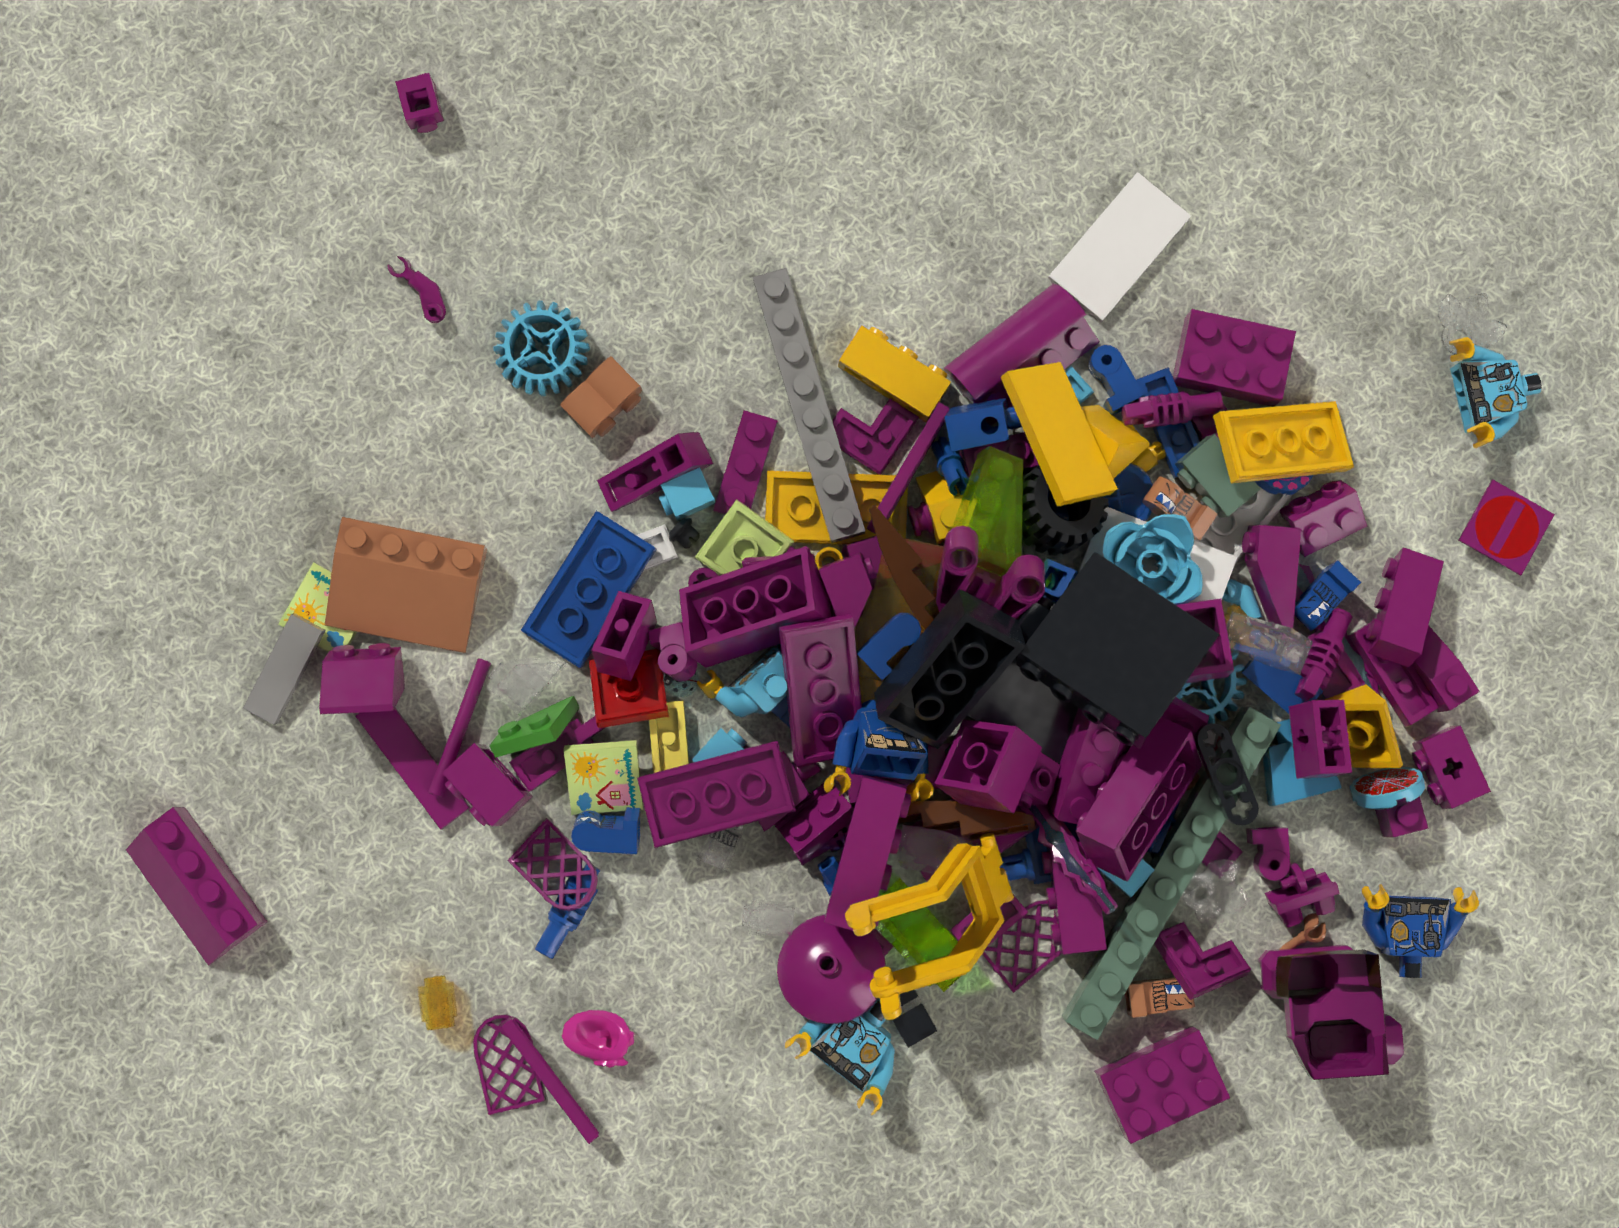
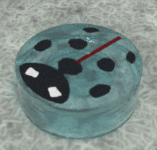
(683, 688)

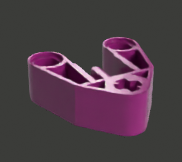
(1013, 592)

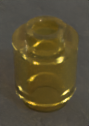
(437, 1002)

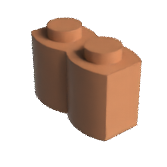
(602, 398)

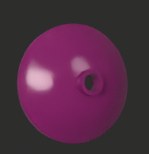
(832, 994)

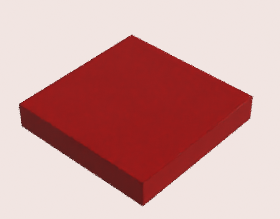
(632, 701)

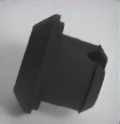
(683, 532)

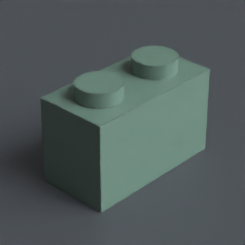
(1207, 472)

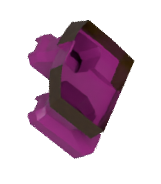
(1351, 993)

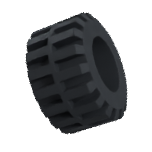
(1050, 531)

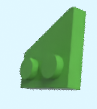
(535, 729)

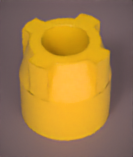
(827, 552)

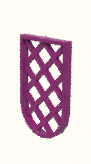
(513, 860)
(1033, 971)
(495, 1069)

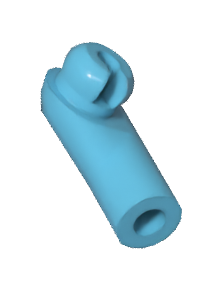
(1242, 596)

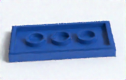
(585, 587)

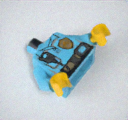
(1489, 390)
(755, 689)
(855, 1050)

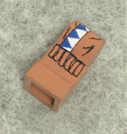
(1169, 498)
(1156, 997)

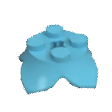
(1170, 543)

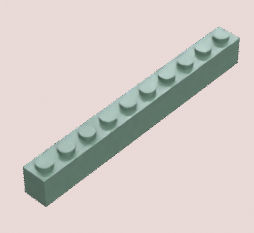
(1159, 894)

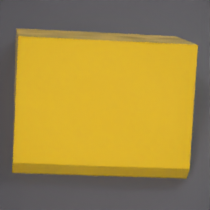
(1116, 441)
(1369, 729)

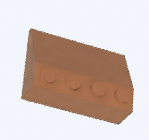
(404, 584)

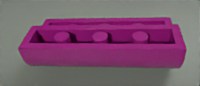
(1038, 334)

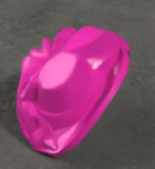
(598, 1036)

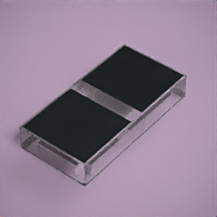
(915, 1021)

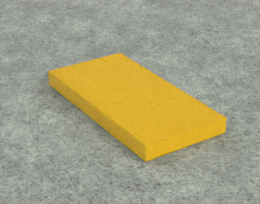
(1058, 433)
(1283, 441)
(797, 513)

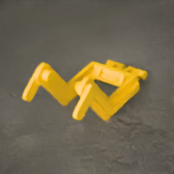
(986, 891)

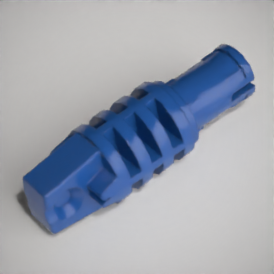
(564, 921)

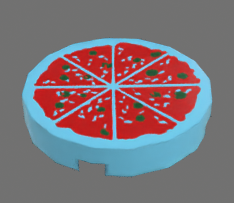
(1385, 786)

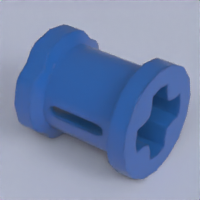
(1019, 866)

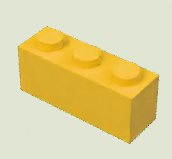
(894, 372)

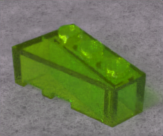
(994, 509)
(918, 934)

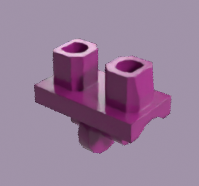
(1301, 890)

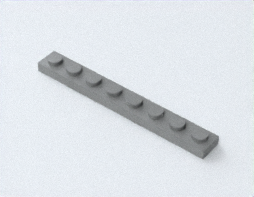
(809, 406)

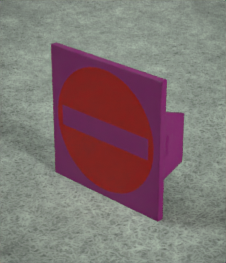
(1506, 527)

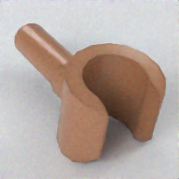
(1309, 933)

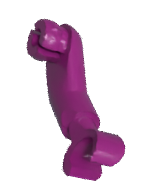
(428, 290)

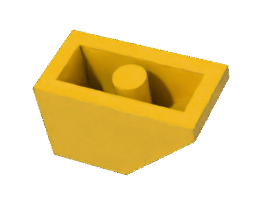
(940, 503)

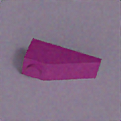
(655, 467)
(1273, 566)
(1443, 674)

